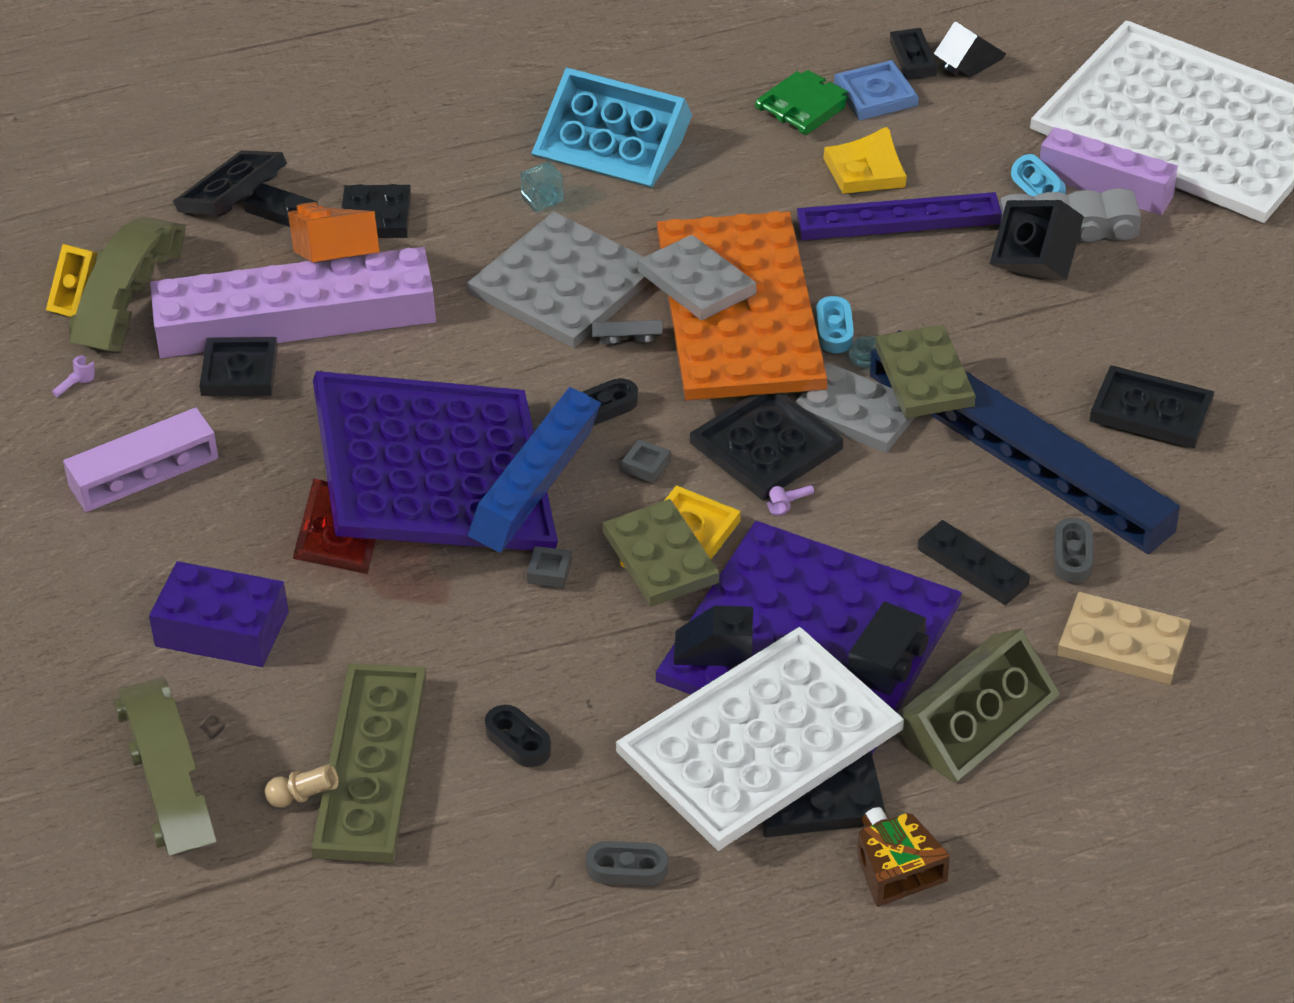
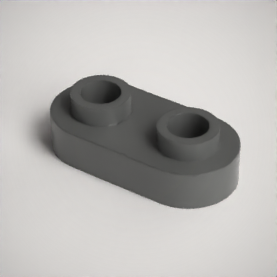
(1073, 550)
(627, 863)

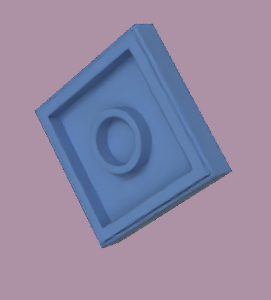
(876, 90)

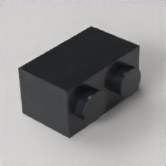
(888, 647)

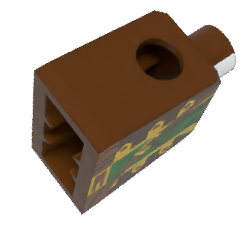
(899, 856)

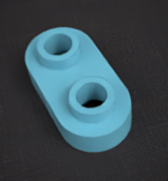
(1041, 181)
(834, 324)

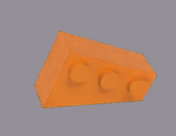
(332, 233)

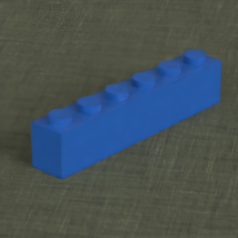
(534, 470)

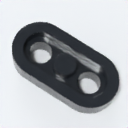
(615, 397)
(524, 740)

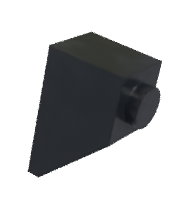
(967, 51)
(716, 637)

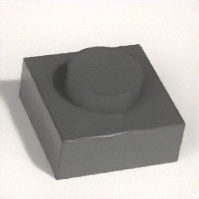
(646, 461)
(549, 567)

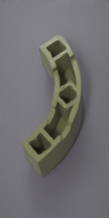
(118, 273)
(166, 763)

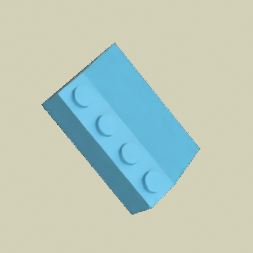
(612, 128)

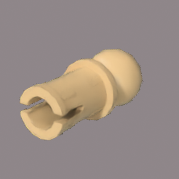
(299, 786)

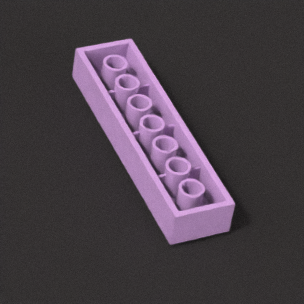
(294, 300)

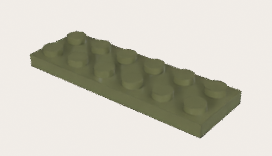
(372, 763)

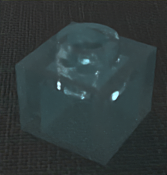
(542, 186)

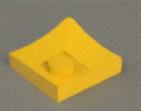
(866, 164)

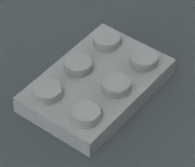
(696, 277)
(857, 408)

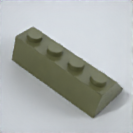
(977, 705)

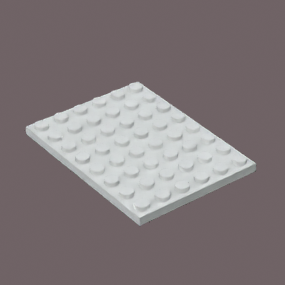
(1189, 108)

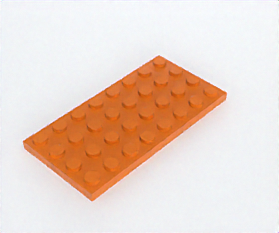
(760, 342)

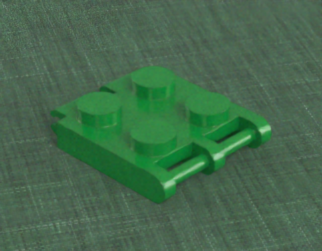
(803, 101)

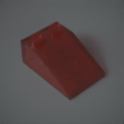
(318, 539)

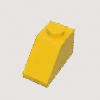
(70, 279)

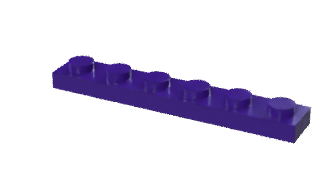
(898, 216)

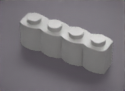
(1106, 214)

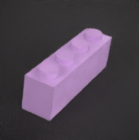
(1102, 167)
(140, 459)

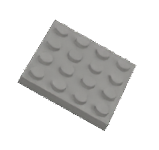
(561, 279)

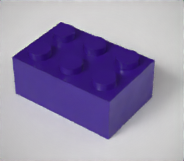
(219, 614)

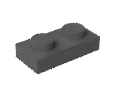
(641, 330)

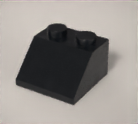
(1037, 238)

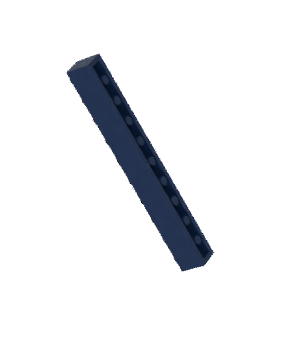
(1059, 464)

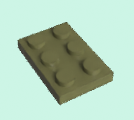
(924, 371)
(660, 552)

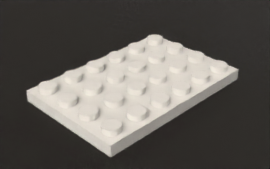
(759, 737)

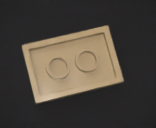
(1124, 638)

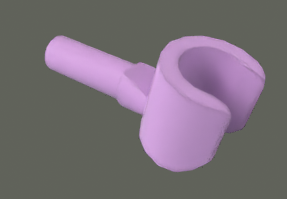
(81, 373)
(781, 500)

